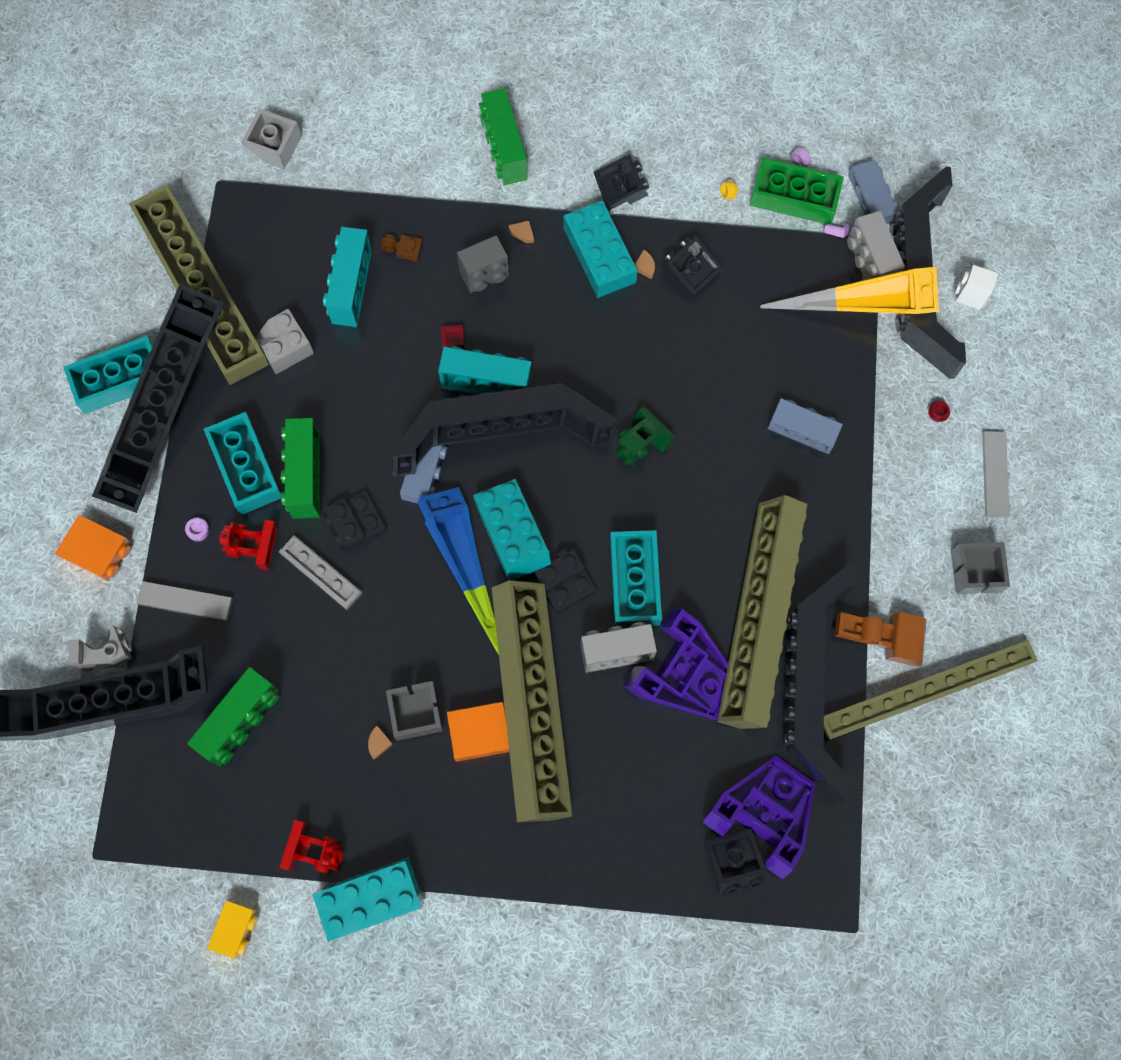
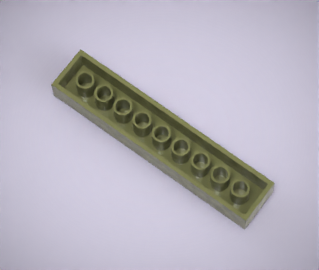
(190, 266)
(763, 614)
(531, 702)

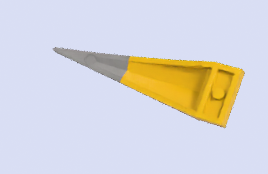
(902, 292)

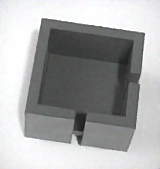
(483, 264)
(980, 568)
(414, 713)

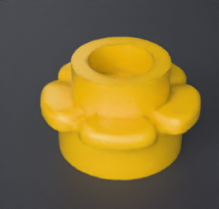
(731, 189)

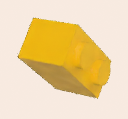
(232, 930)

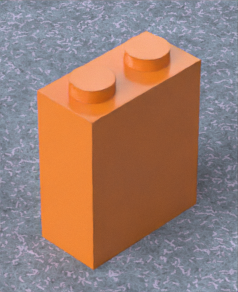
(93, 548)
(478, 731)

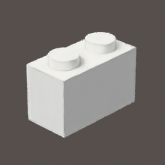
(975, 287)

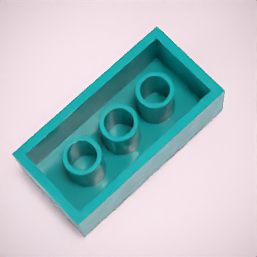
(600, 249)
(348, 276)
(482, 372)
(107, 375)
(243, 463)
(512, 530)
(635, 578)
(368, 899)

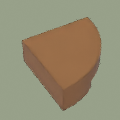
(522, 231)
(645, 265)
(378, 743)

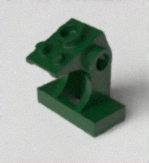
(633, 446)

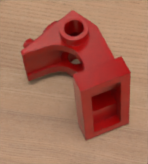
(233, 537)
(299, 847)

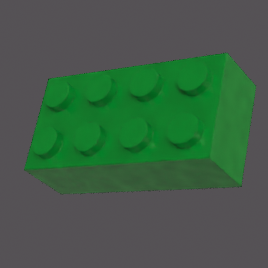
(503, 137)
(796, 191)
(301, 468)
(234, 718)

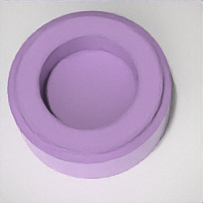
(801, 157)
(197, 529)

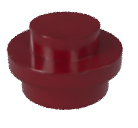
(939, 411)

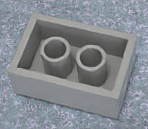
(874, 247)
(618, 647)

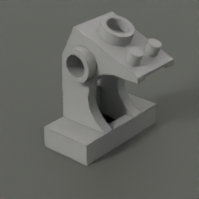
(87, 659)

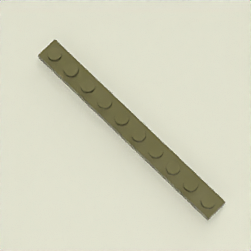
(928, 689)

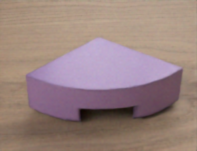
(840, 231)

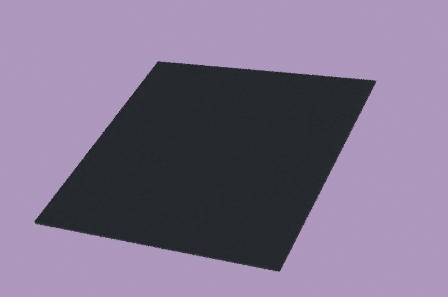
(633, 766)

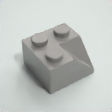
(272, 138)
(283, 342)

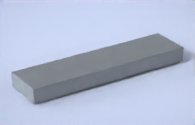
(995, 474)
(320, 572)
(184, 601)

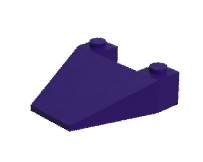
(691, 674)
(776, 807)

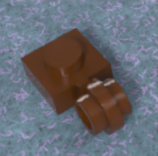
(407, 248)

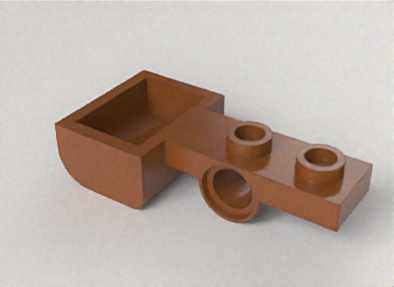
(902, 636)

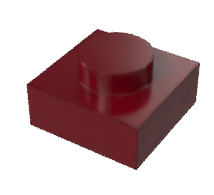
(452, 336)

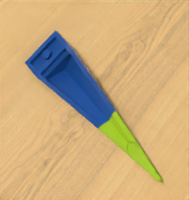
(452, 531)

